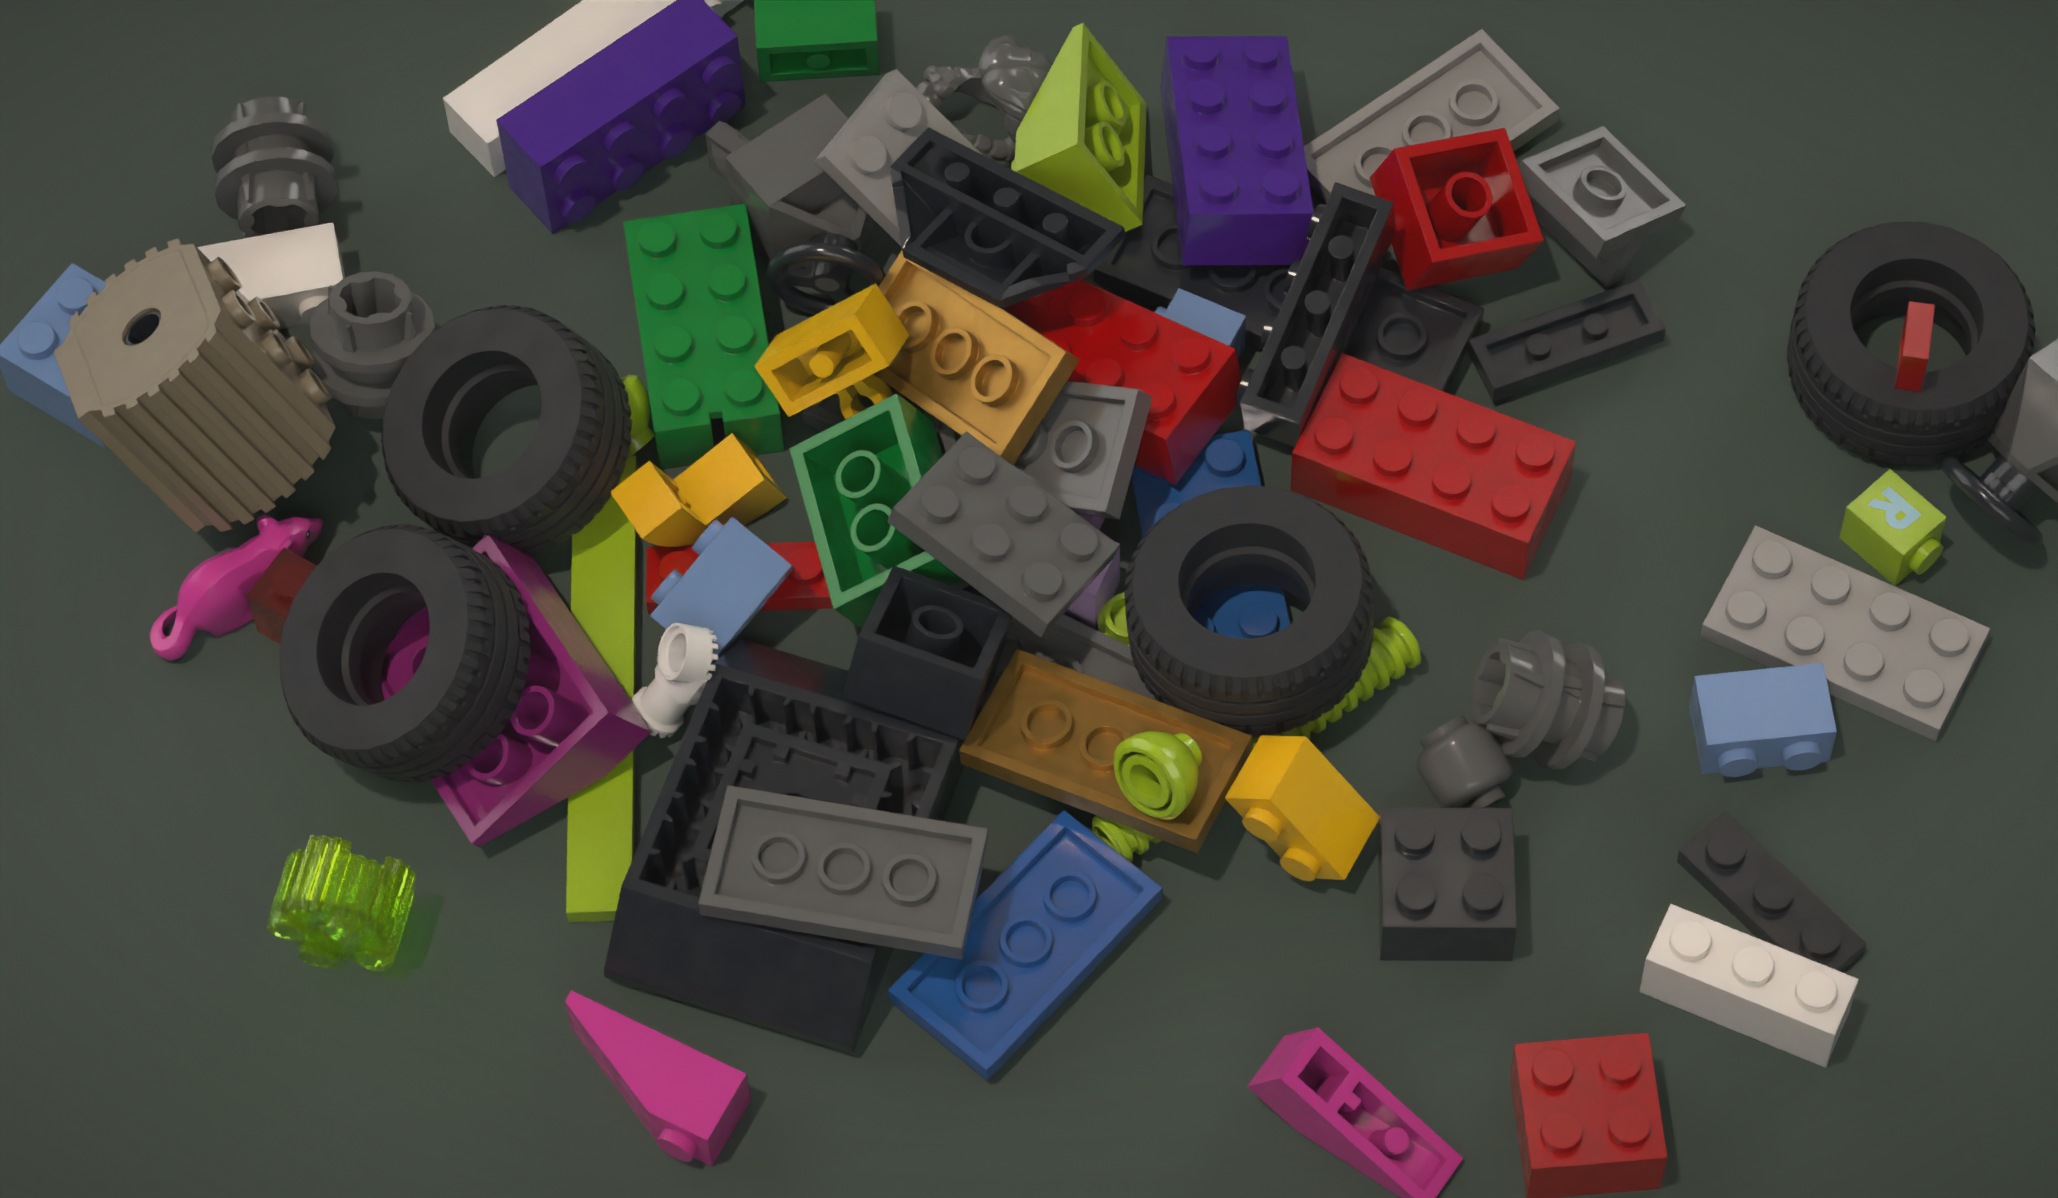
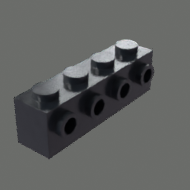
(1318, 313)

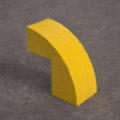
(716, 487)

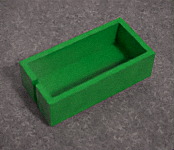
(701, 331)

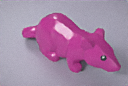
(217, 588)

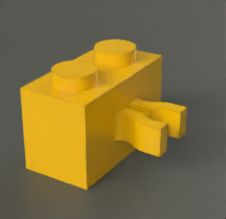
(835, 355)
(1302, 808)

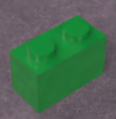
(816, 39)

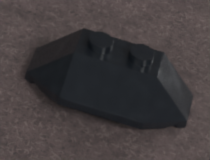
(992, 225)

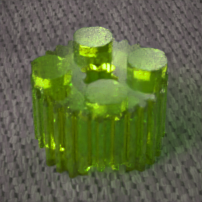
(342, 905)

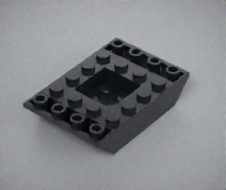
(787, 731)

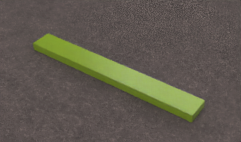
(606, 610)

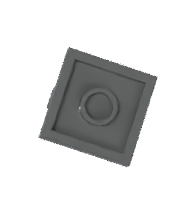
(1598, 201)

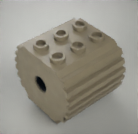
(196, 387)

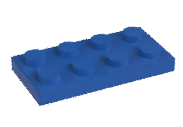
(1223, 463)
(1027, 945)

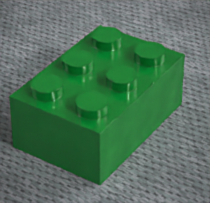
(849, 488)

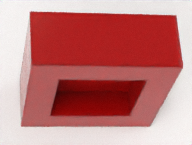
(1914, 346)

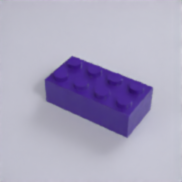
(622, 112)
(1235, 150)

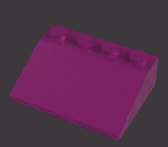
(567, 724)

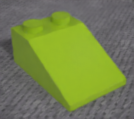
(1087, 133)

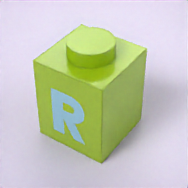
(1894, 528)

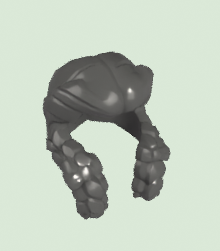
(1005, 78)

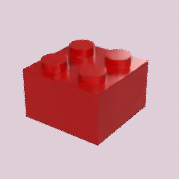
(1457, 208)
(1588, 1116)

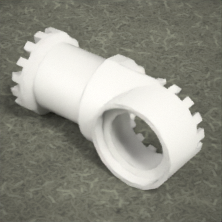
(679, 677)

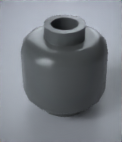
(1464, 765)

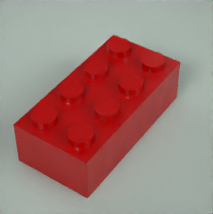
(1131, 347)
(1432, 466)

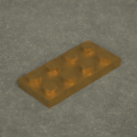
(971, 360)
(1059, 738)

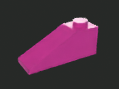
(673, 1089)
(1353, 1115)

